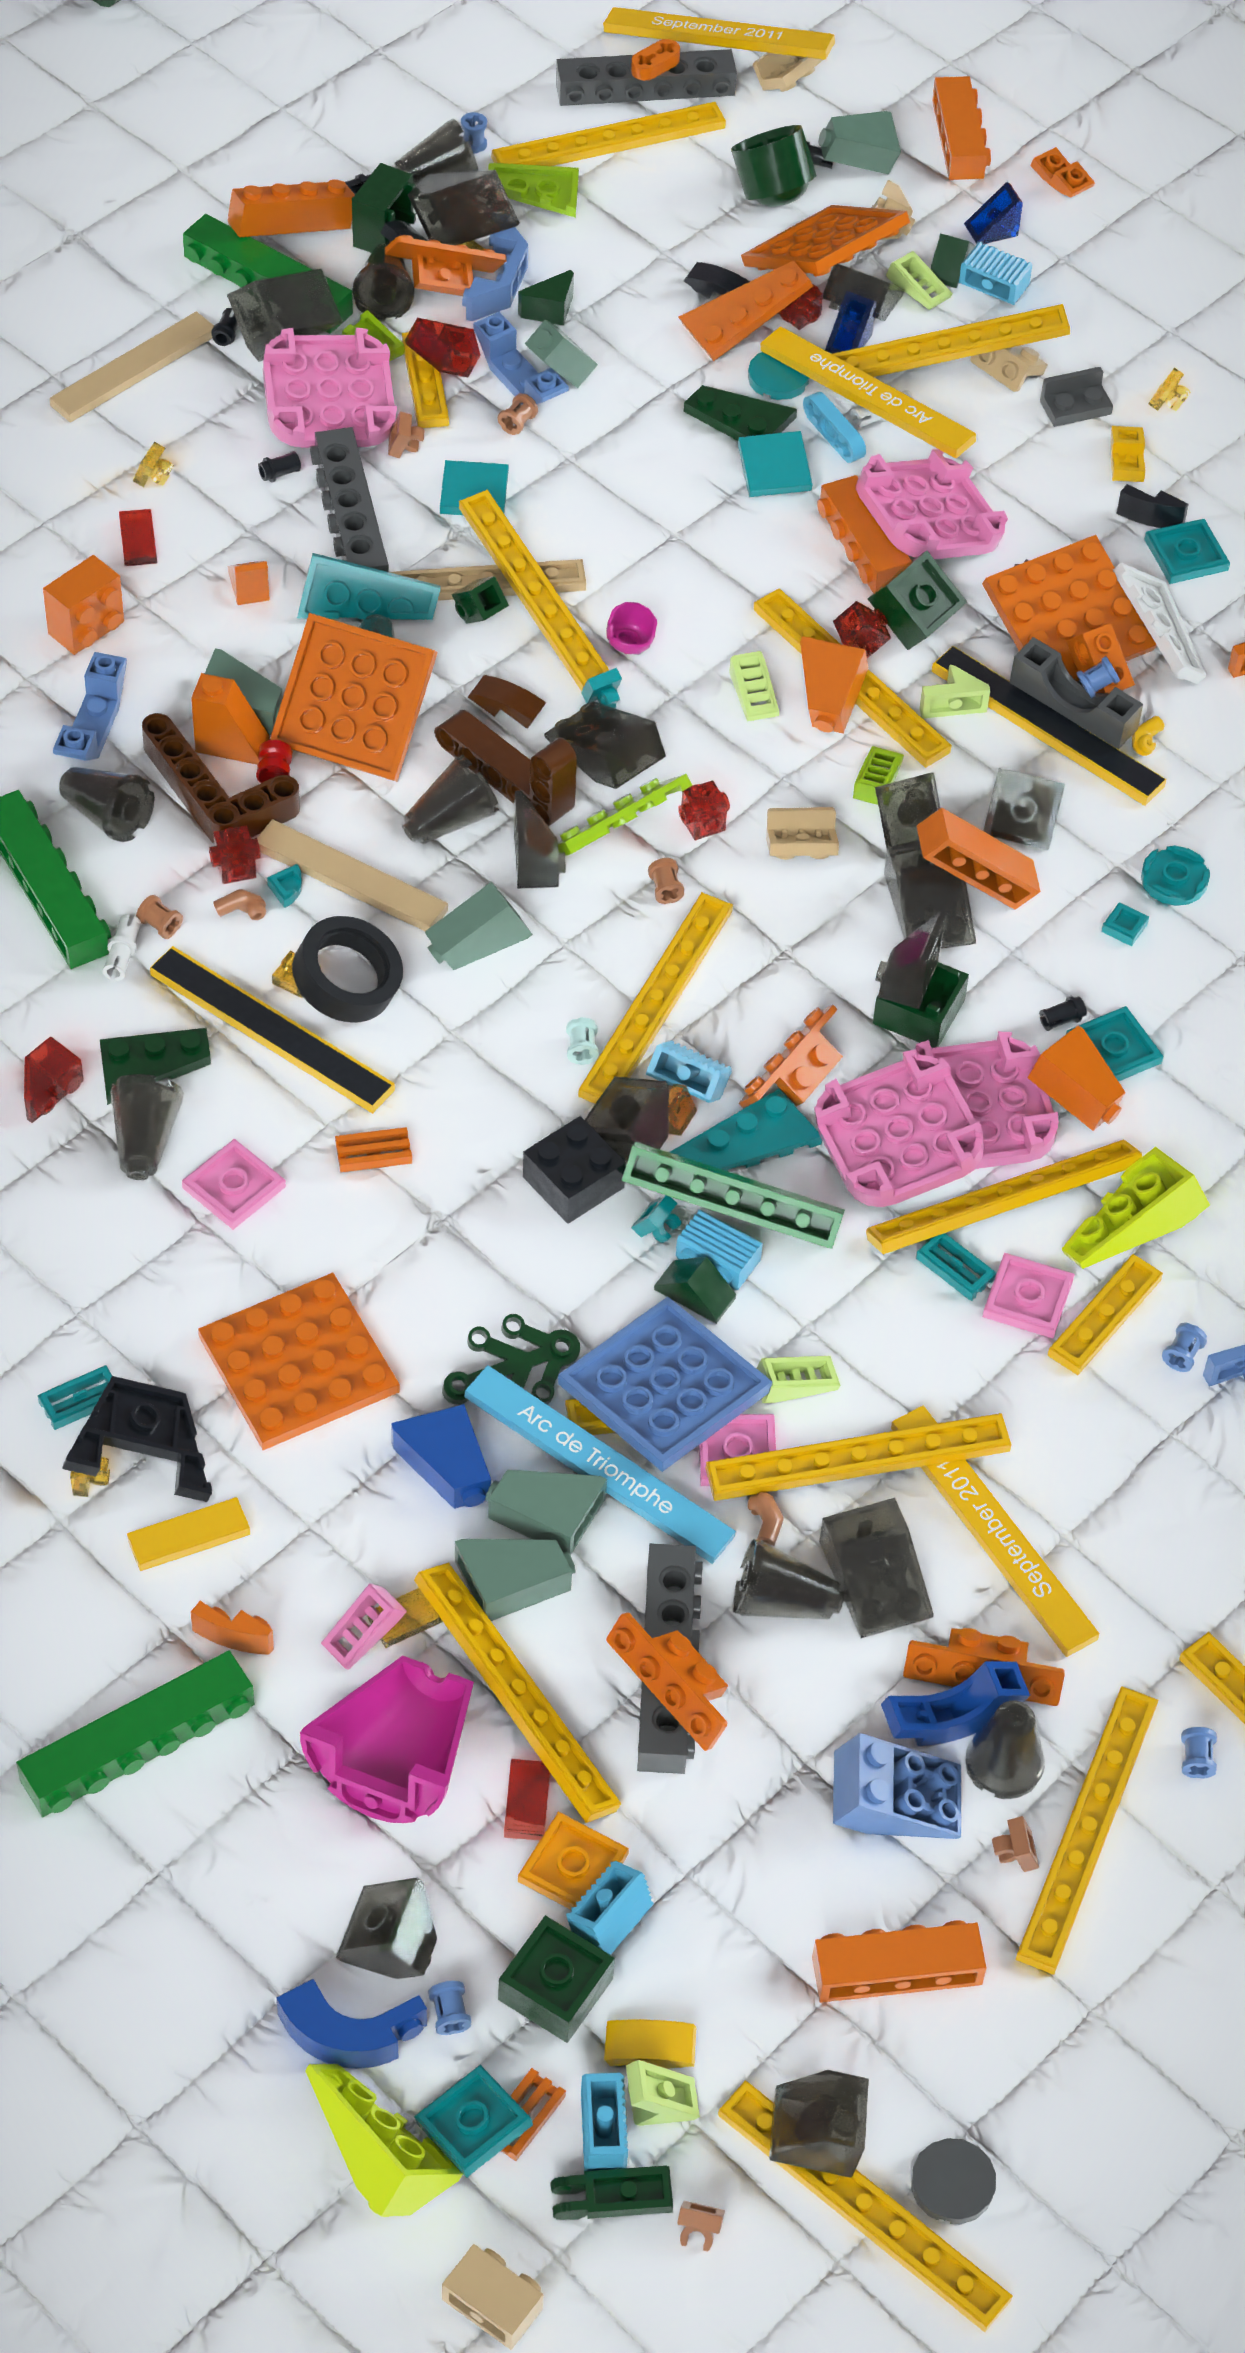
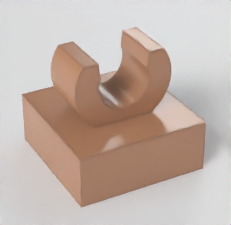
(403, 435)
(1017, 1845)
(701, 2219)

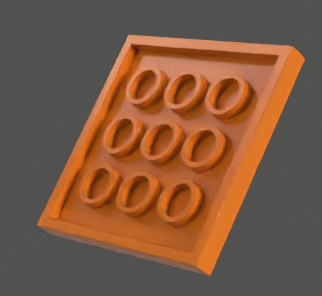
(827, 238)
(1065, 597)
(353, 696)
(298, 1361)

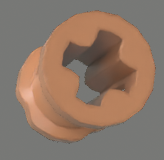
(517, 414)
(665, 877)
(159, 916)

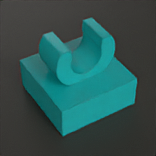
(603, 688)
(655, 1216)

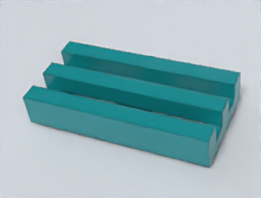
(952, 1269)
(80, 1404)

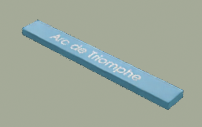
(591, 1456)

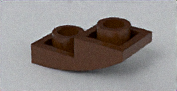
(498, 694)

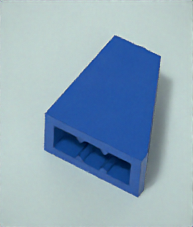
(444, 1454)

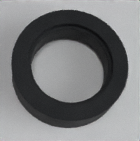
(328, 997)

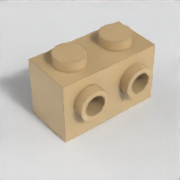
(493, 2295)

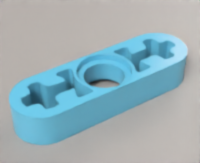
(834, 427)

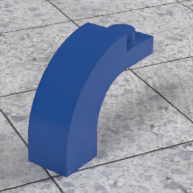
(956, 1711)
(345, 2039)

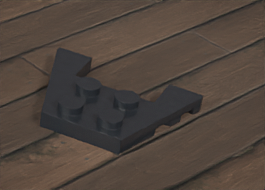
(145, 1422)

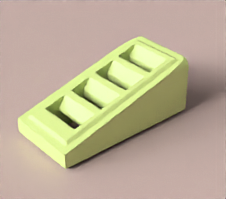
(911, 263)
(749, 667)
(782, 1389)

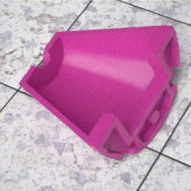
(391, 1741)

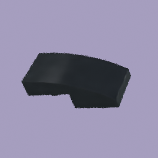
(397, 228)
(707, 278)
(1152, 511)

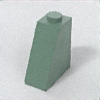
(861, 141)
(561, 353)
(260, 692)
(476, 929)
(547, 1504)
(513, 1572)

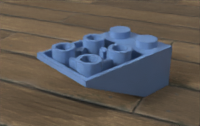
(895, 1790)

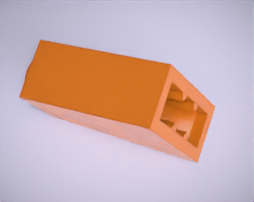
(832, 681)
(225, 721)
(1079, 1079)

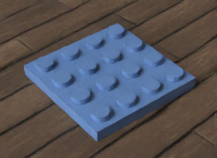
(665, 1383)

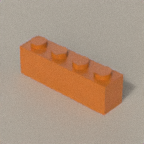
(960, 128)
(290, 208)
(859, 533)
(978, 858)
(898, 1961)

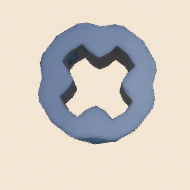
(475, 132)
(1098, 677)
(1184, 1347)
(1199, 1752)
(449, 2007)

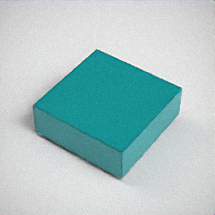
(1125, 924)

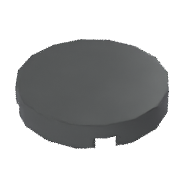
(953, 2181)

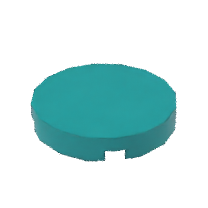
(775, 378)
(1175, 875)

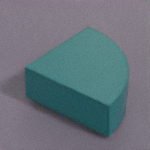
(286, 885)

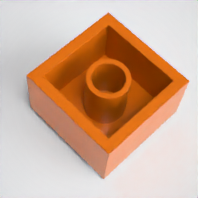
(83, 604)

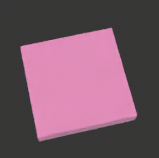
(233, 1184)
(1028, 1295)
(740, 1437)

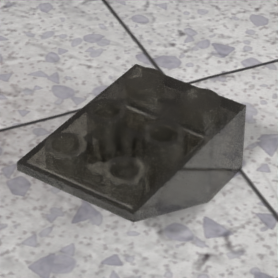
(462, 206)
(283, 302)
(610, 743)
(923, 890)
(876, 1567)

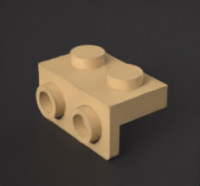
(783, 71)
(1011, 365)
(802, 832)

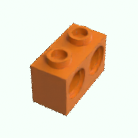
(1093, 646)

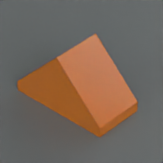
(250, 582)

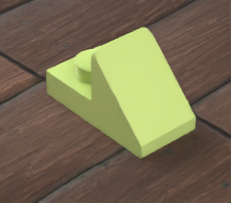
(959, 696)
(660, 2094)

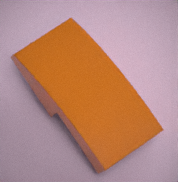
(1060, 174)
(241, 1634)

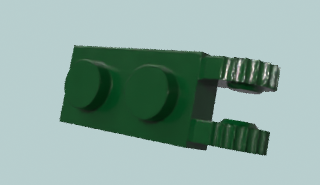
(615, 2193)

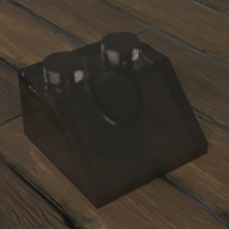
(847, 279)
(820, 2122)

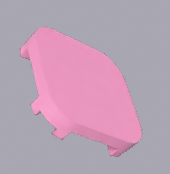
(328, 385)
(930, 506)
(1011, 1109)
(899, 1130)

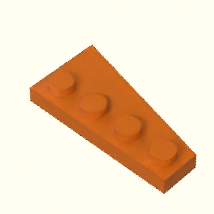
(738, 313)

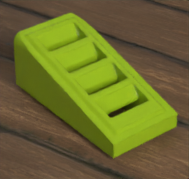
(865, 789)

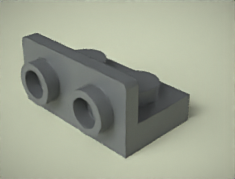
(1075, 397)

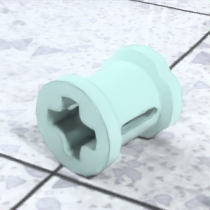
(582, 1041)

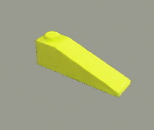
(1149, 1203)
(383, 2157)

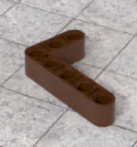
(545, 779)
(203, 794)

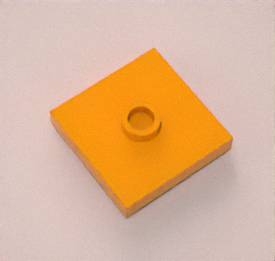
(569, 1860)

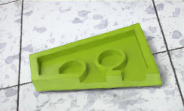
(540, 186)

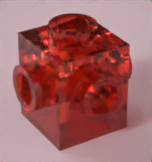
(804, 309)
(862, 628)
(704, 810)
(234, 854)

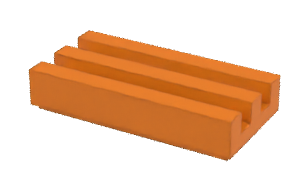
(373, 1144)
(544, 2086)

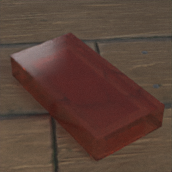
(137, 537)
(527, 1800)

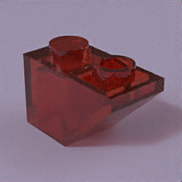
(445, 346)
(49, 1076)

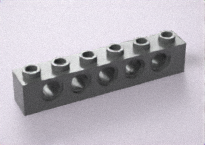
(611, 81)
(347, 499)
(668, 1566)

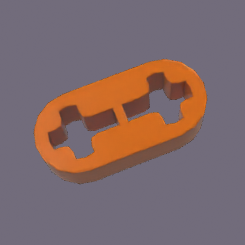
(655, 59)

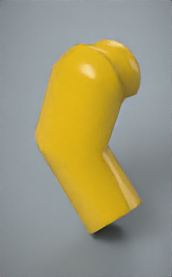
(1142, 738)

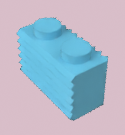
(995, 273)
(701, 1075)
(726, 1247)
(611, 1907)
(604, 2121)

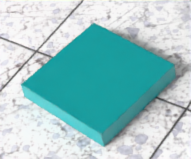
(775, 464)
(466, 479)
(1187, 551)
(1122, 1043)
(473, 2121)

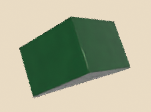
(949, 257)
(547, 299)
(697, 1287)

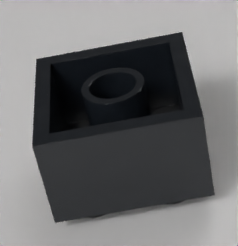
(573, 1169)

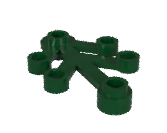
(516, 1360)

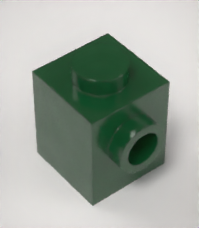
(479, 600)

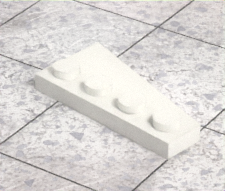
(1160, 616)

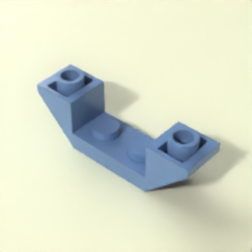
(492, 296)
(498, 344)
(98, 710)

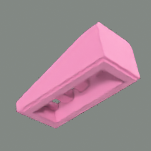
(382, 1624)

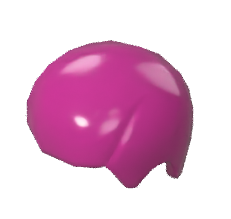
(631, 628)

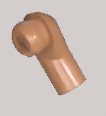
(243, 901)
(766, 1506)

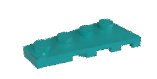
(356, 591)
(753, 1134)

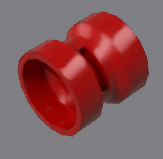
(273, 760)

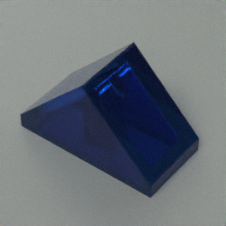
(997, 217)
(853, 324)

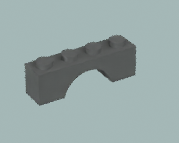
(1042, 675)

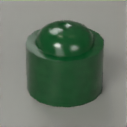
(774, 165)

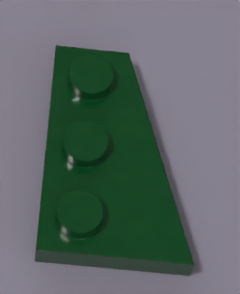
(738, 414)
(154, 1054)

